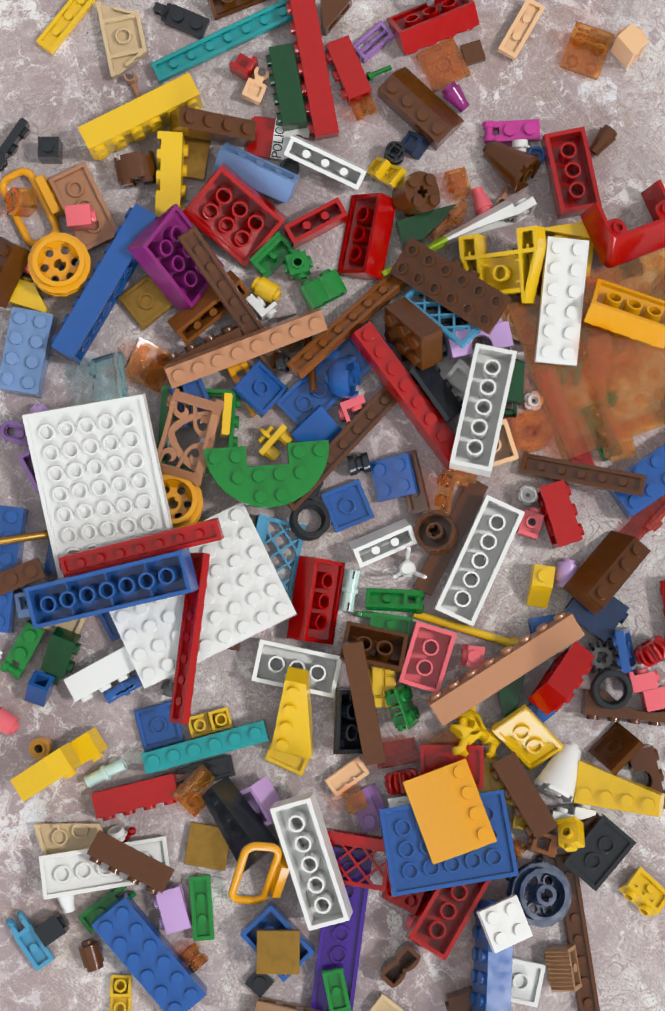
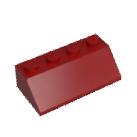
(427, 25)
(366, 236)
(316, 600)

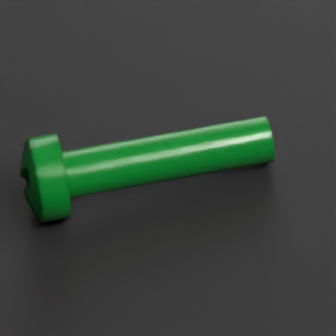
(370, 75)

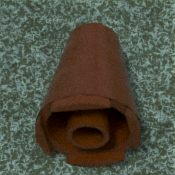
(511, 164)

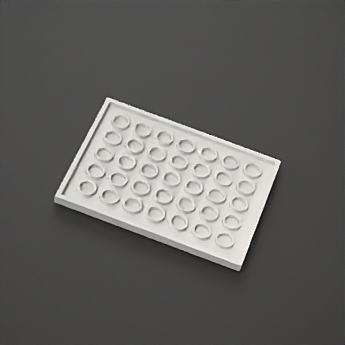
(97, 473)
(239, 602)

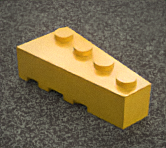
(171, 171)
(294, 720)

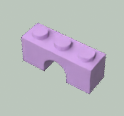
(499, 337)

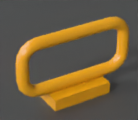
(45, 195)
(275, 877)

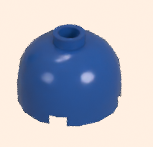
(343, 377)

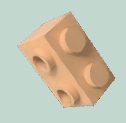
(629, 44)

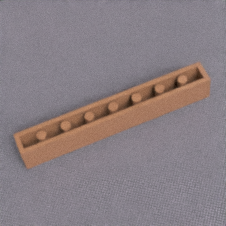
(244, 347)
(504, 668)

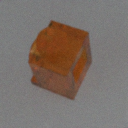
(458, 183)

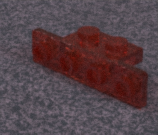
(646, 520)

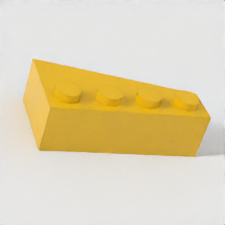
(603, 789)

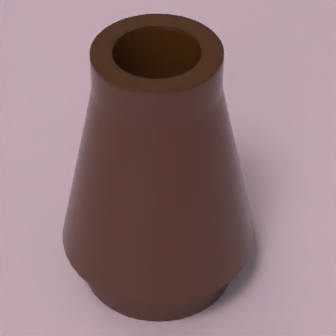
(603, 139)

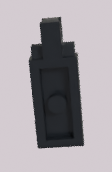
(182, 19)

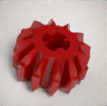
(650, 651)
(394, 780)

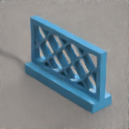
(445, 329)
(261, 526)

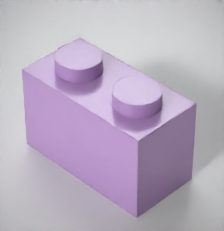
(173, 909)

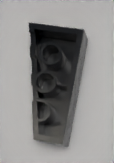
(237, 820)

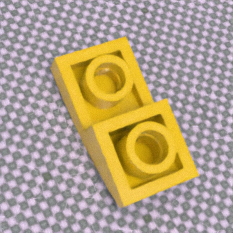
(209, 722)
(121, 993)

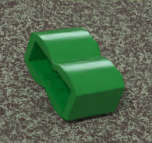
(323, 289)

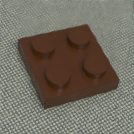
(616, 748)

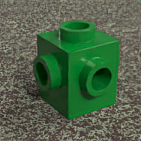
(297, 272)

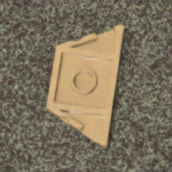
(122, 37)

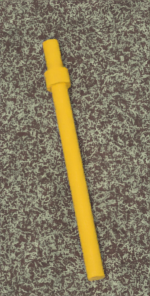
(466, 629)

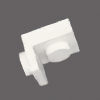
(258, 305)

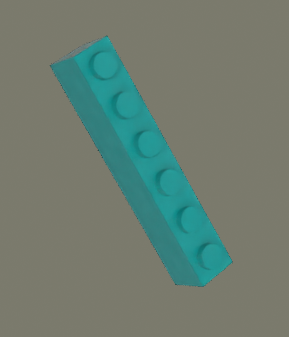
(205, 746)

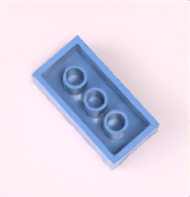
(27, 352)

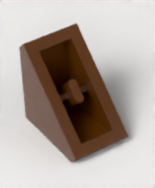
(332, 12)

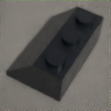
(438, 392)
(345, 726)

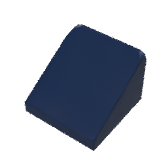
(415, 144)

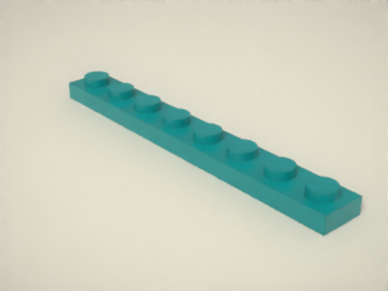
(221, 41)

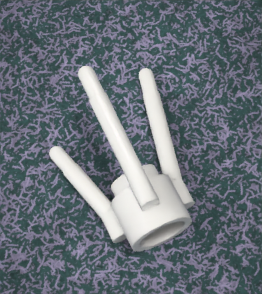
(408, 568)

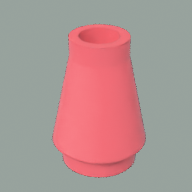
(481, 201)

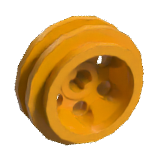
(56, 242)
(192, 494)

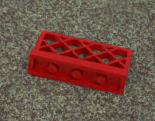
(365, 842)

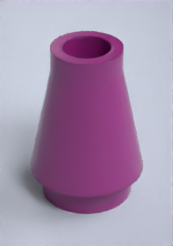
(455, 96)

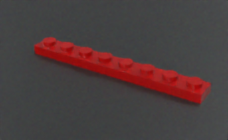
(141, 547)
(189, 643)

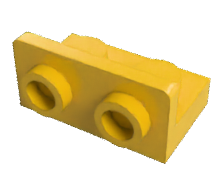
(644, 892)

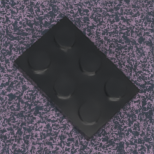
(602, 853)

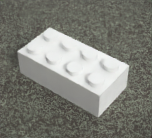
(275, 657)

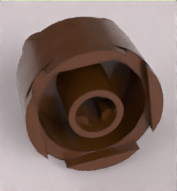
(135, 168)
(416, 194)
(430, 522)

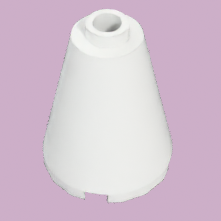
(560, 773)

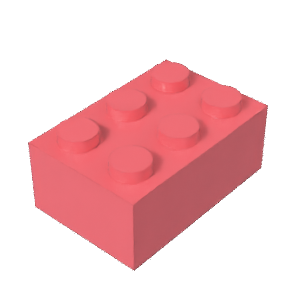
(427, 657)

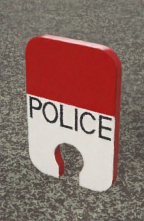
(271, 140)

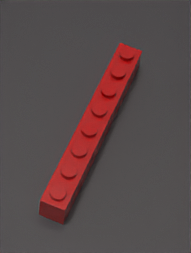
(313, 68)
(405, 391)

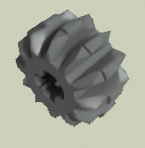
(607, 658)

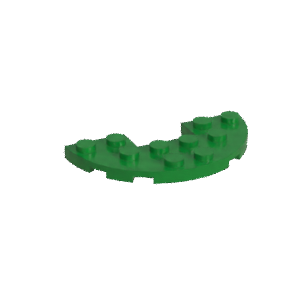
(268, 484)

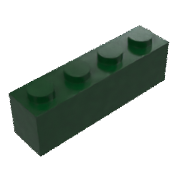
(287, 87)

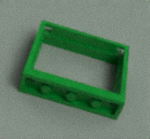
(213, 393)

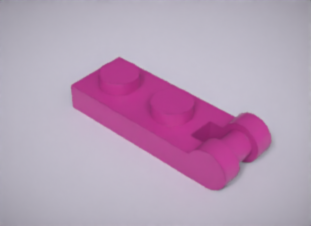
(512, 130)

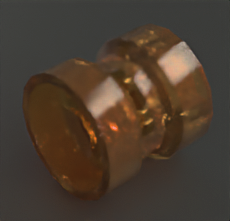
(364, 107)
(196, 961)

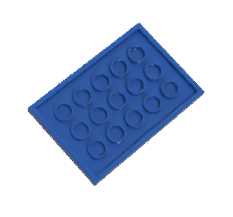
(411, 866)

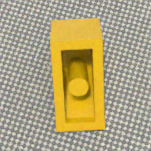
(28, 296)
(540, 585)

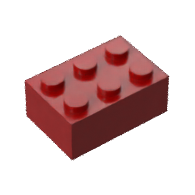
(559, 514)
(562, 678)

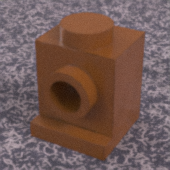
(550, 848)

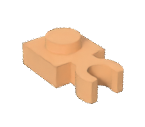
(254, 88)

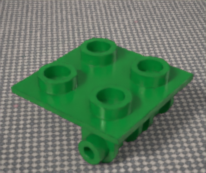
(403, 696)

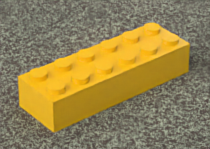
(139, 117)

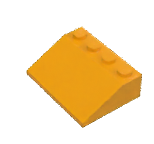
(449, 811)

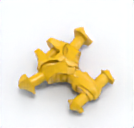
(469, 730)

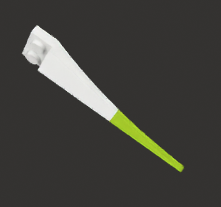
(494, 218)

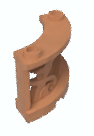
(210, 417)

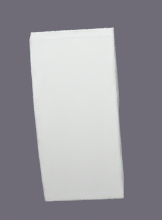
(581, 811)

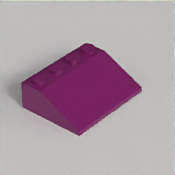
(167, 260)

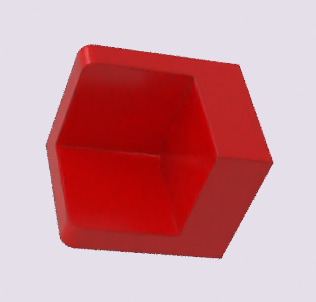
(243, 66)

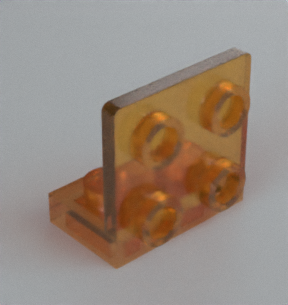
(587, 50)
(447, 481)

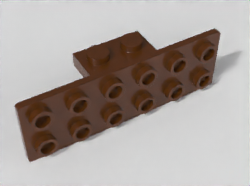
(450, 285)

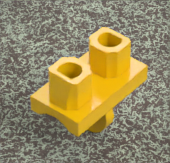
(280, 435)

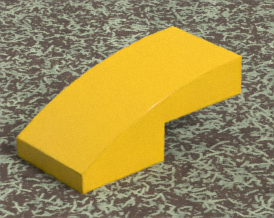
(385, 172)

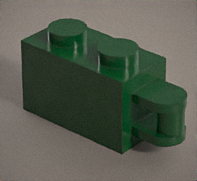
(516, 389)
(60, 653)

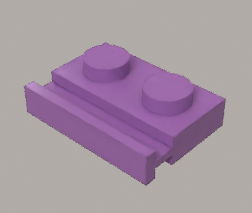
(369, 817)

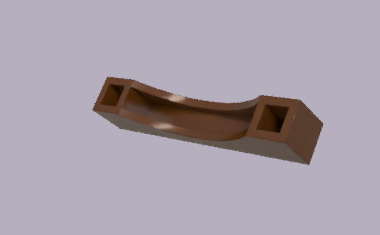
(593, 711)

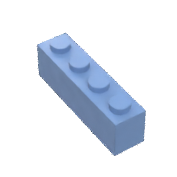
(259, 173)

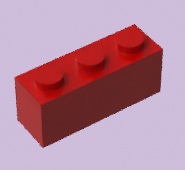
(347, 70)
(316, 223)

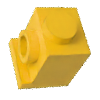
(570, 833)

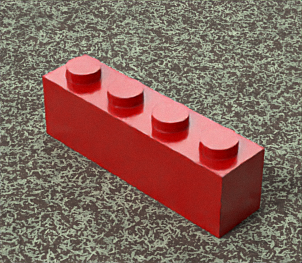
(134, 795)

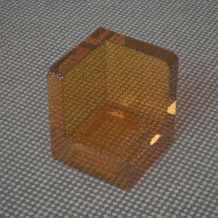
(20, 202)
(354, 800)

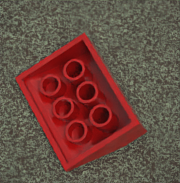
(234, 214)

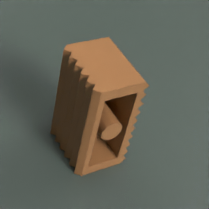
(563, 968)

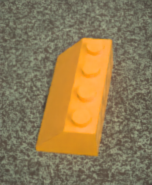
(627, 313)

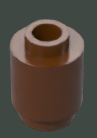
(91, 955)

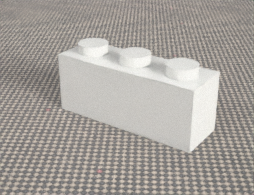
(382, 543)

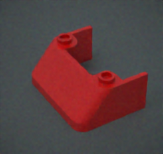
(617, 244)

